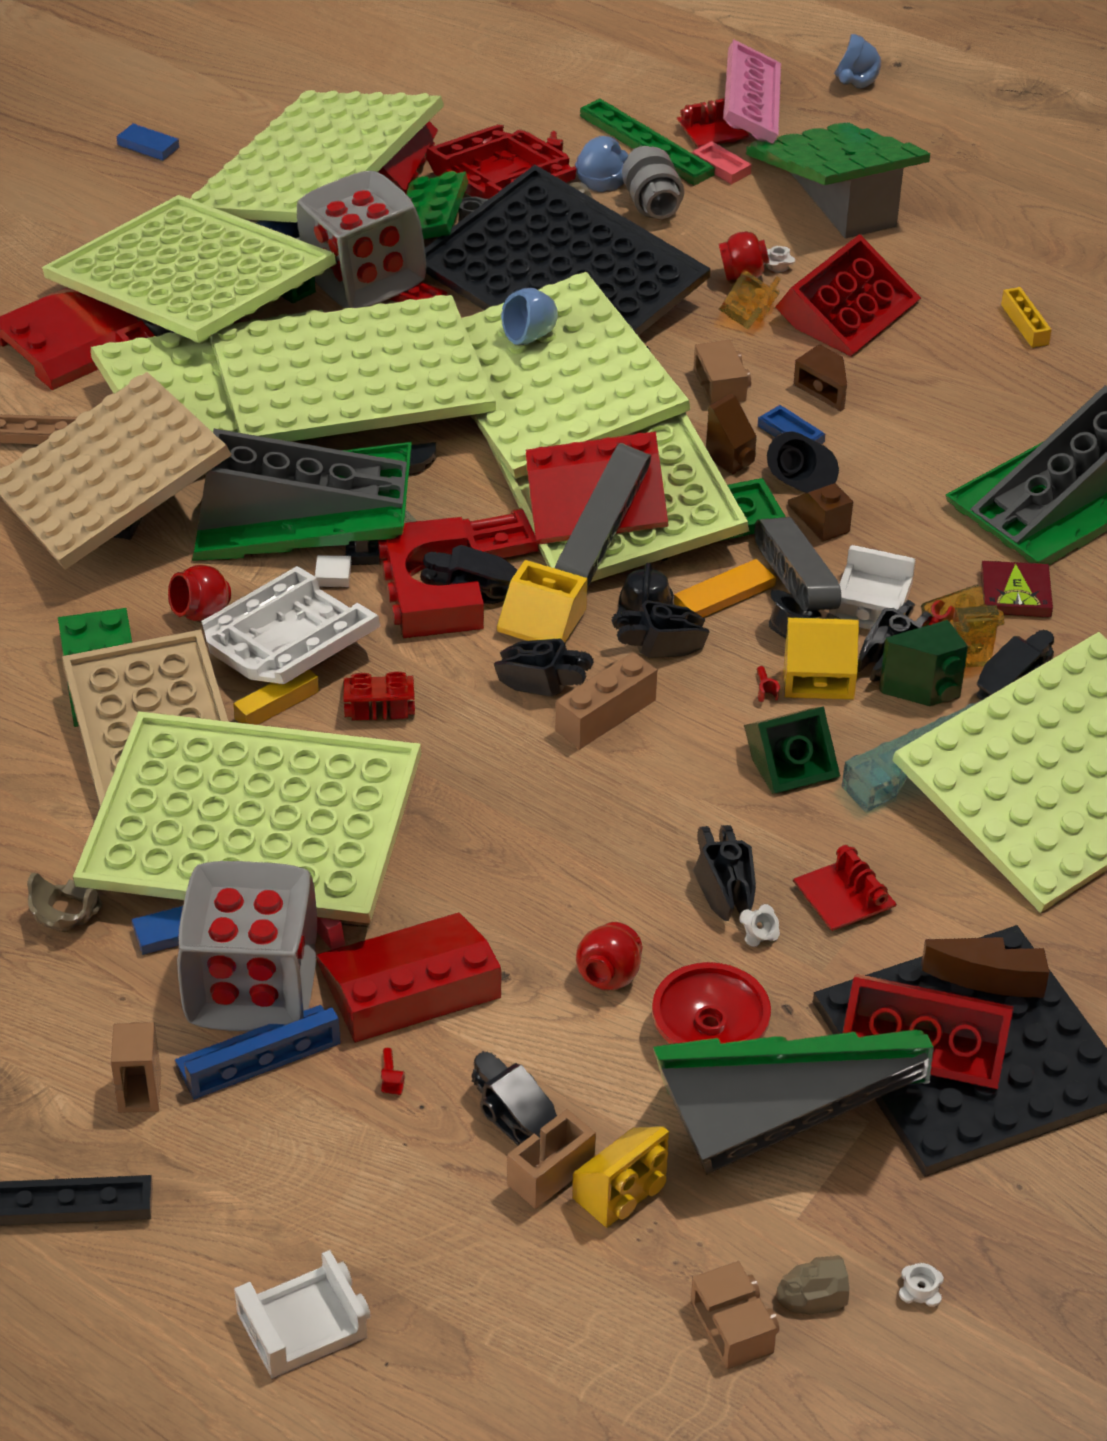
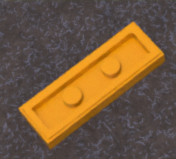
(726, 588)

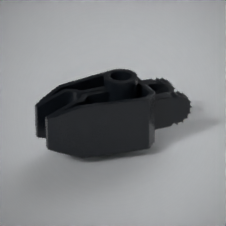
(470, 566)
(888, 624)
(661, 629)
(1014, 661)
(542, 666)
(725, 871)
(511, 1098)

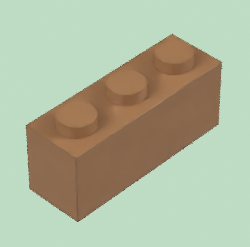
(606, 700)

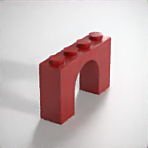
(424, 607)

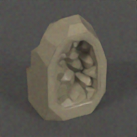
(815, 1286)

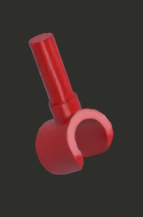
(557, 143)
(935, 609)
(767, 685)
(392, 1079)

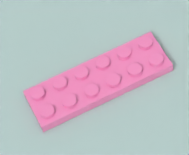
(752, 92)

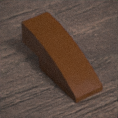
(987, 966)

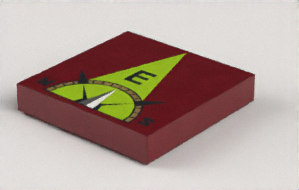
(1017, 588)

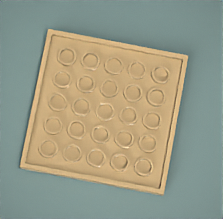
(108, 469)

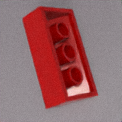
(403, 165)
(964, 1031)

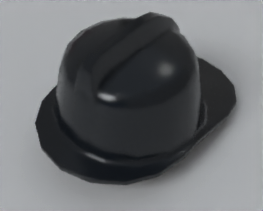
(801, 462)
(643, 586)
(787, 607)

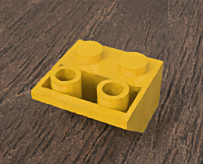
(542, 603)
(821, 658)
(623, 1174)

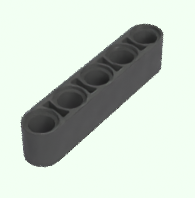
(604, 512)
(797, 564)

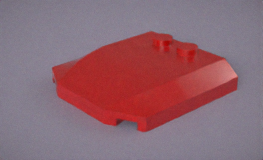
(497, 158)
(59, 334)

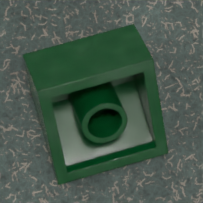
(924, 664)
(793, 749)

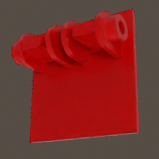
(706, 123)
(393, 687)
(845, 890)

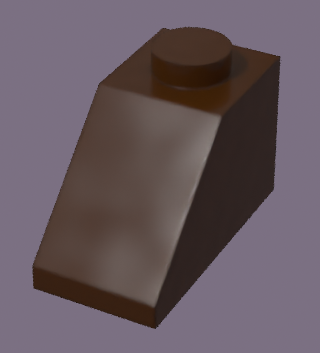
(822, 376)
(730, 435)
(824, 511)

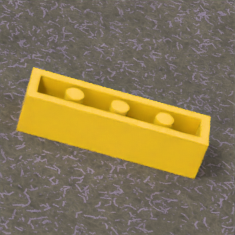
(1026, 317)
(275, 699)

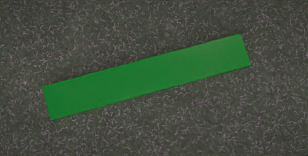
(637, 134)

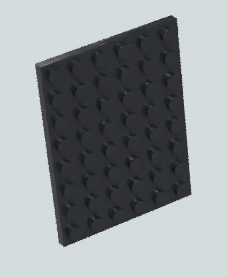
(547, 232)

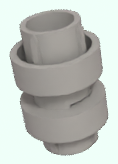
(653, 182)

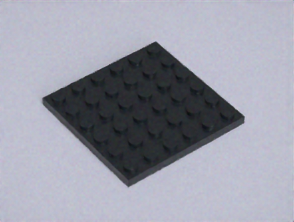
(1047, 1077)

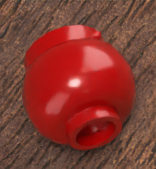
(742, 253)
(198, 592)
(609, 956)

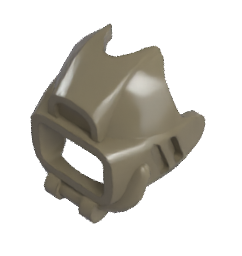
(44, 894)

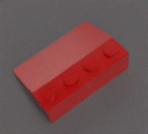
(848, 298)
(567, 474)
(411, 975)

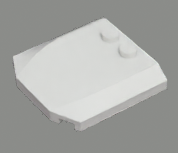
(285, 628)

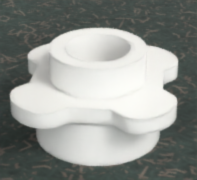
(779, 259)
(769, 921)
(923, 1275)

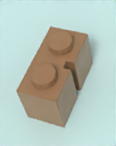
(721, 371)
(136, 1067)
(562, 1147)
(734, 1314)

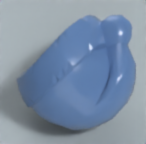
(859, 64)
(601, 164)
(528, 315)

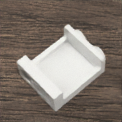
(873, 583)
(303, 1316)

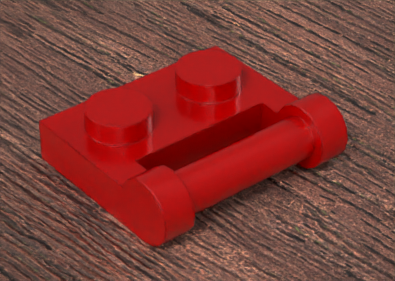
(502, 534)

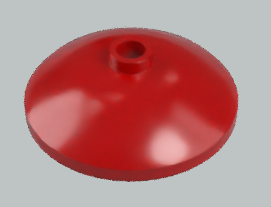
(710, 1003)

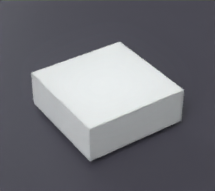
(333, 571)

